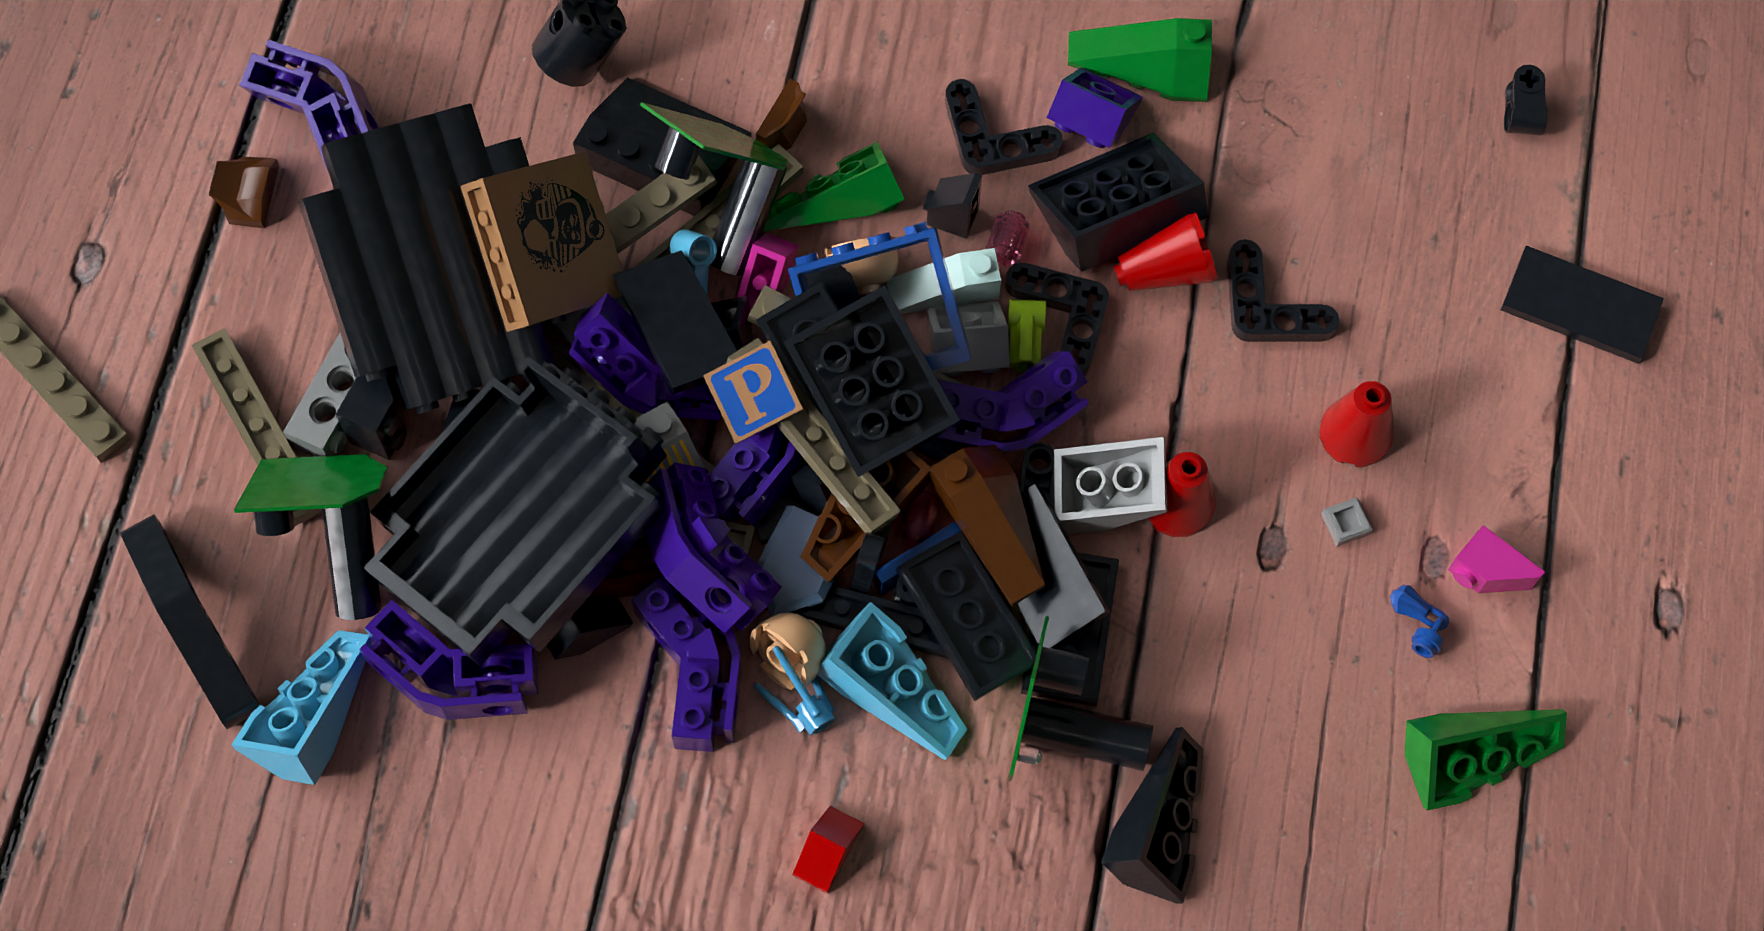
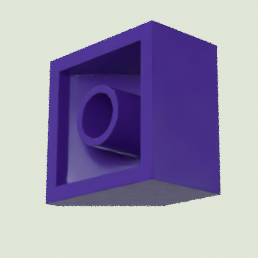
(1093, 108)

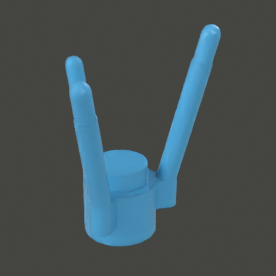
(813, 712)

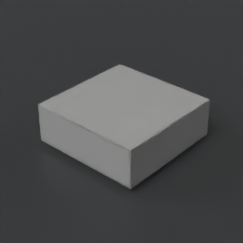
(1346, 521)

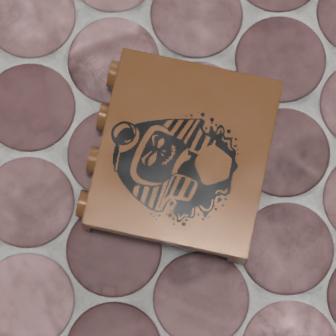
(543, 239)

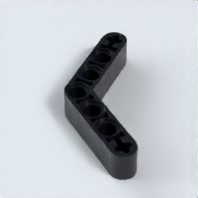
(188, 621)

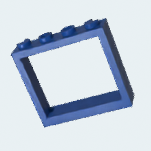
(881, 244)

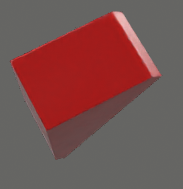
(827, 848)

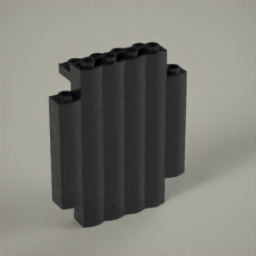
(408, 259)
(518, 511)

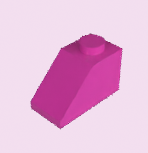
(767, 266)
(1493, 565)

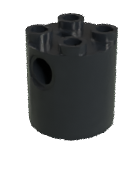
(578, 40)

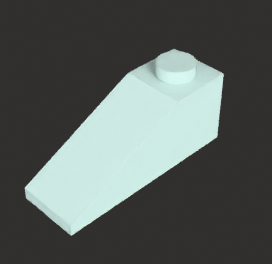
(972, 274)

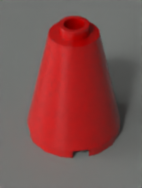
(1168, 258)
(1359, 425)
(1189, 497)

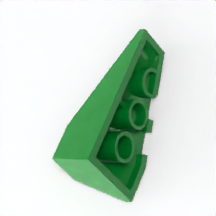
(1155, 55)
(856, 189)
(1464, 751)

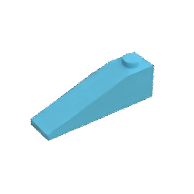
(884, 677)
(304, 722)

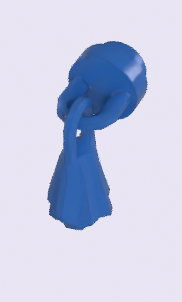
(1409, 603)

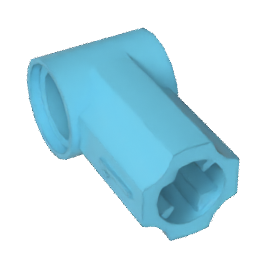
(702, 255)

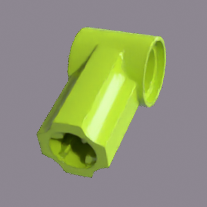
(1026, 328)

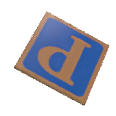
(753, 392)

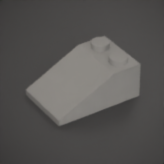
(1110, 484)

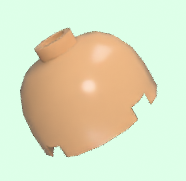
(871, 271)
(798, 639)

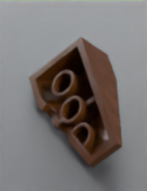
(990, 512)
(836, 534)

